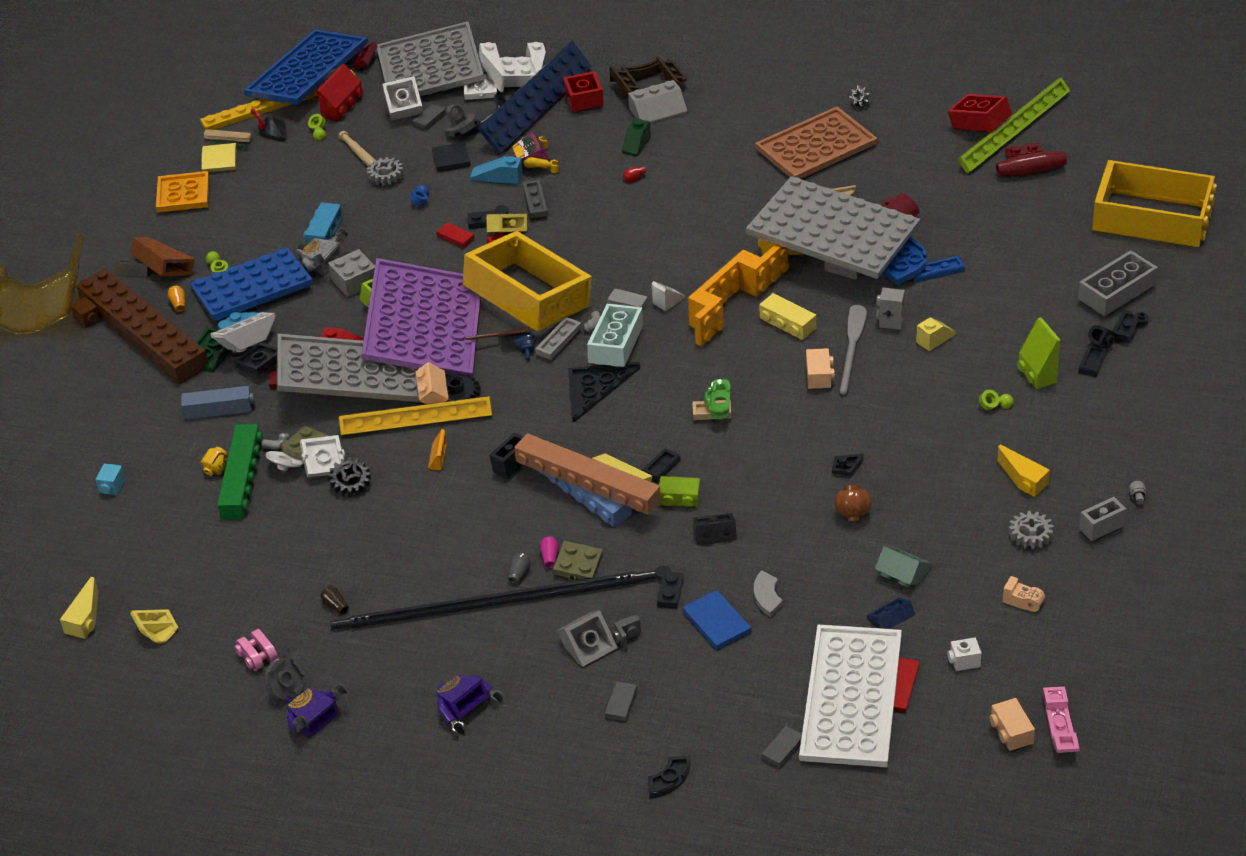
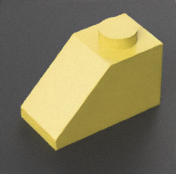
(506, 222)
(933, 333)

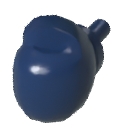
(525, 342)

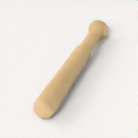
(356, 148)

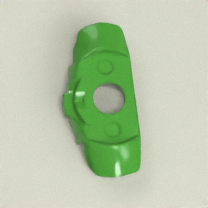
(719, 390)

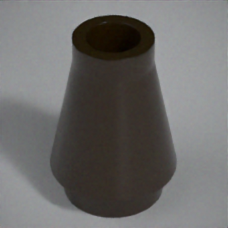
(332, 598)

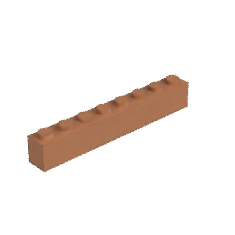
(588, 473)

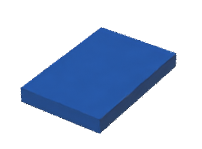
(717, 619)

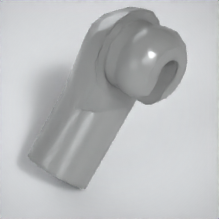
(591, 324)
(275, 444)

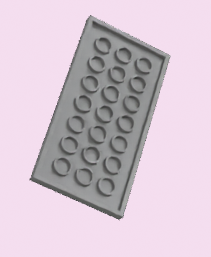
(337, 369)

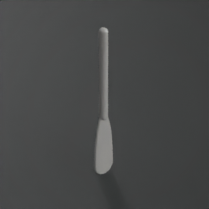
(856, 323)

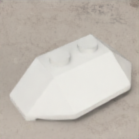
(245, 333)

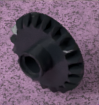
(462, 388)

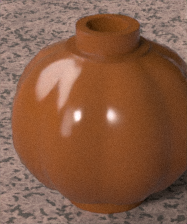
(853, 502)

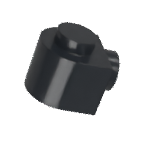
(1101, 336)

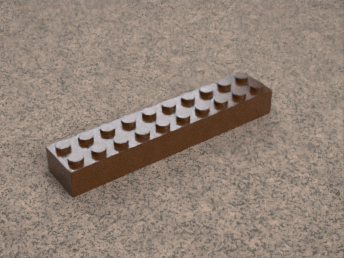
(143, 326)

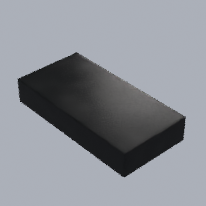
(1092, 360)
(662, 464)

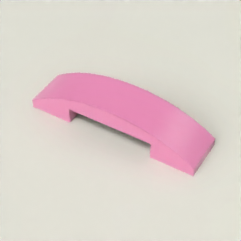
(1059, 720)

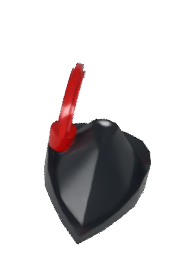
(271, 126)

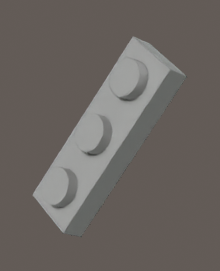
(558, 338)

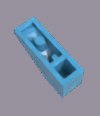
(499, 171)

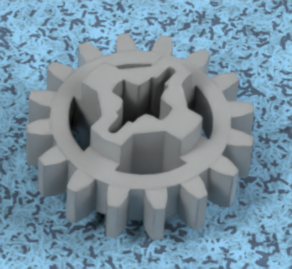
(385, 171)
(1031, 530)

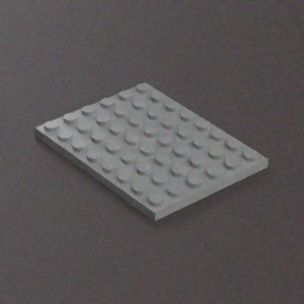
(833, 227)

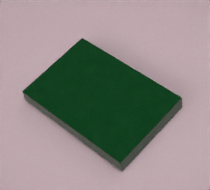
(214, 350)

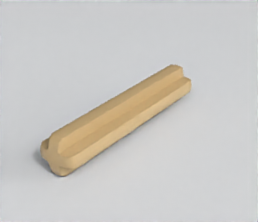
(227, 135)

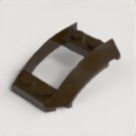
(627, 76)

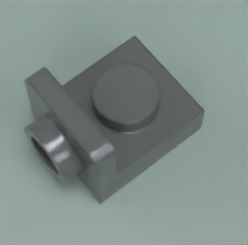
(625, 629)

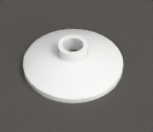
(283, 460)

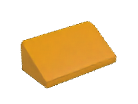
(438, 451)

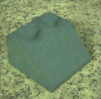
(902, 566)

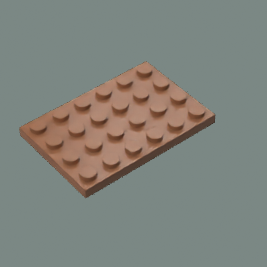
(816, 143)

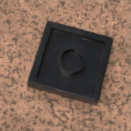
(451, 156)

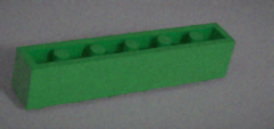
(240, 471)

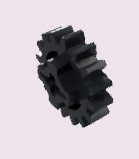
(349, 477)

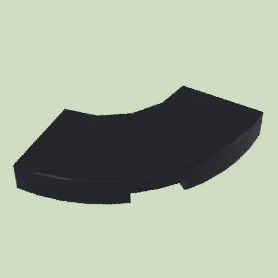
(670, 777)

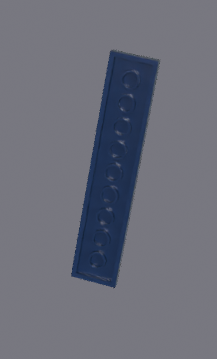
(533, 98)

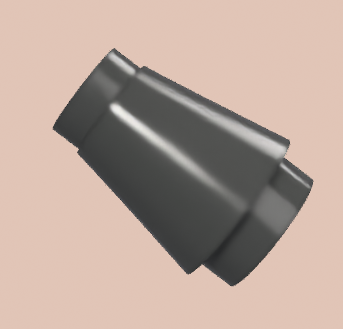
(518, 567)

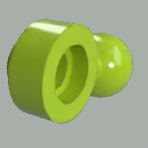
(316, 123)
(217, 265)
(1004, 401)

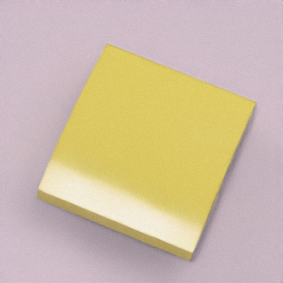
(219, 157)

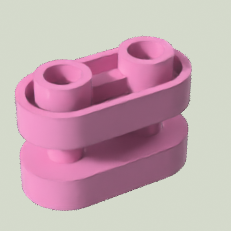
(252, 658)

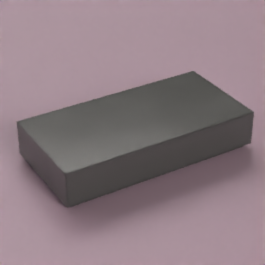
(429, 116)
(621, 701)
(782, 747)

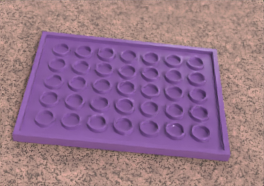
(421, 318)

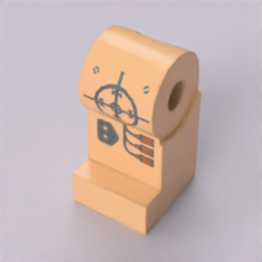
(1022, 596)

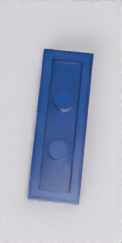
(940, 268)

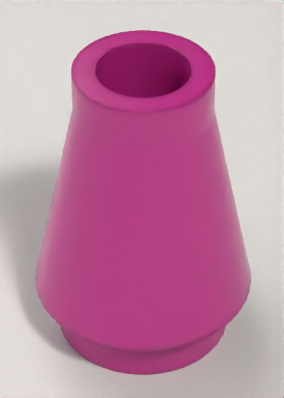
(549, 551)

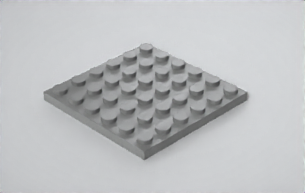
(435, 58)

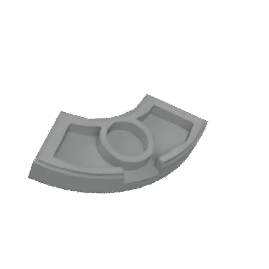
(765, 593)

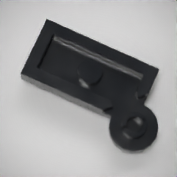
(479, 219)
(1128, 324)
(669, 588)

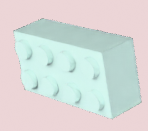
(615, 335)

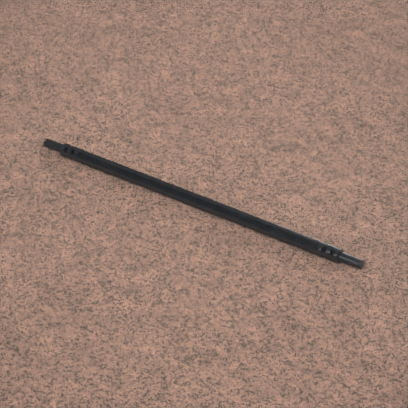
(492, 599)

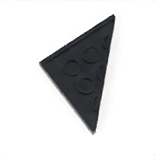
(594, 383)

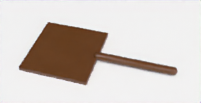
(499, 333)

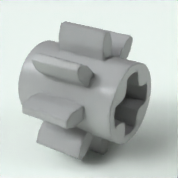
(857, 92)

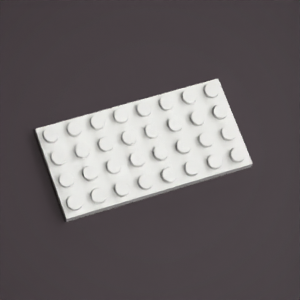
(851, 696)

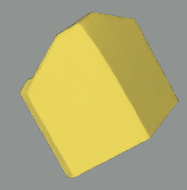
(155, 624)

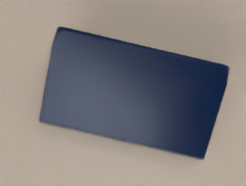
(891, 613)

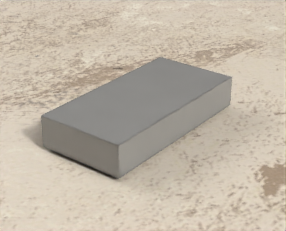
(626, 298)

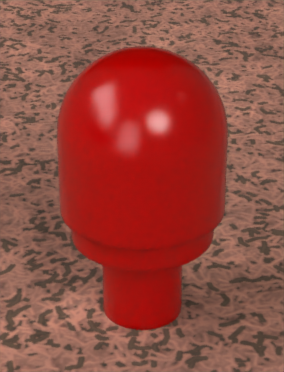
(633, 174)

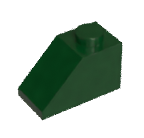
(636, 137)

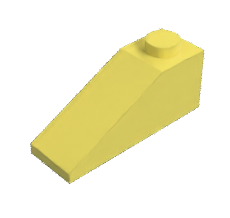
(81, 614)

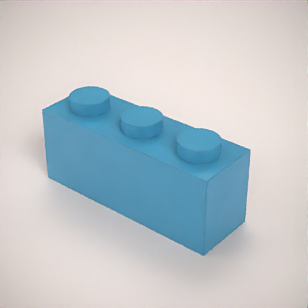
(324, 223)

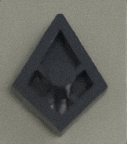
(846, 464)

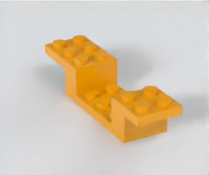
(743, 273)

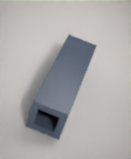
(217, 402)

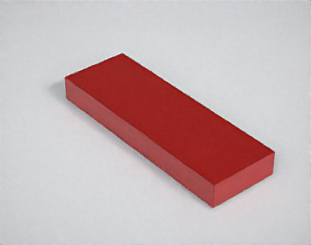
(905, 682)

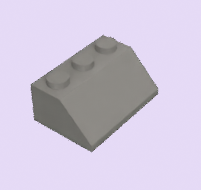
(657, 102)

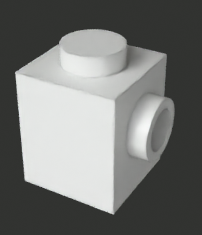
(964, 654)

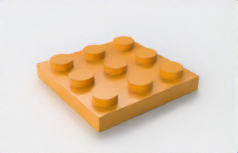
(182, 191)

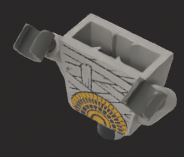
(321, 252)

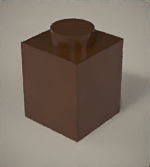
(85, 312)

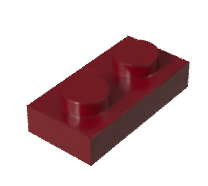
(365, 55)

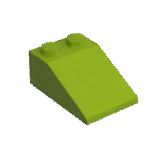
(1040, 355)

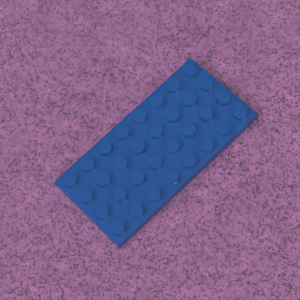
(305, 67)

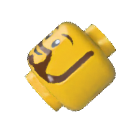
(214, 461)

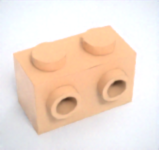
(818, 368)
(431, 384)
(1012, 724)

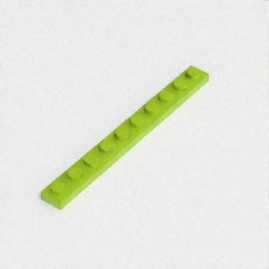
(1013, 125)

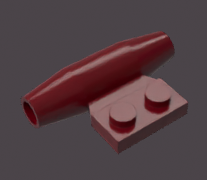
(1029, 160)

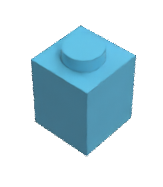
(110, 479)

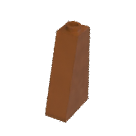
(161, 257)

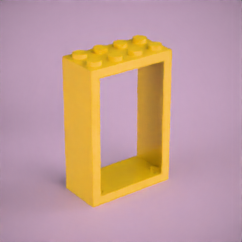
(1157, 185)
(537, 311)

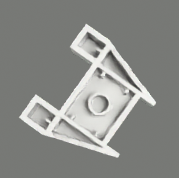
(511, 70)

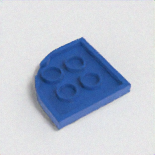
(907, 263)

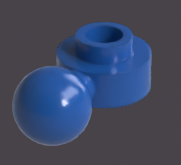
(420, 195)

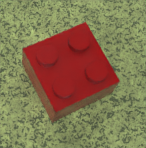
(583, 91)

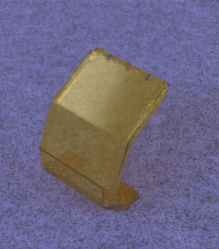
(38, 305)

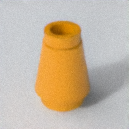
(177, 298)

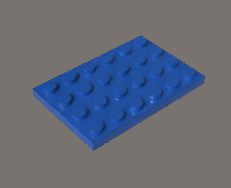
(251, 283)

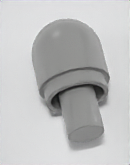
(1138, 492)

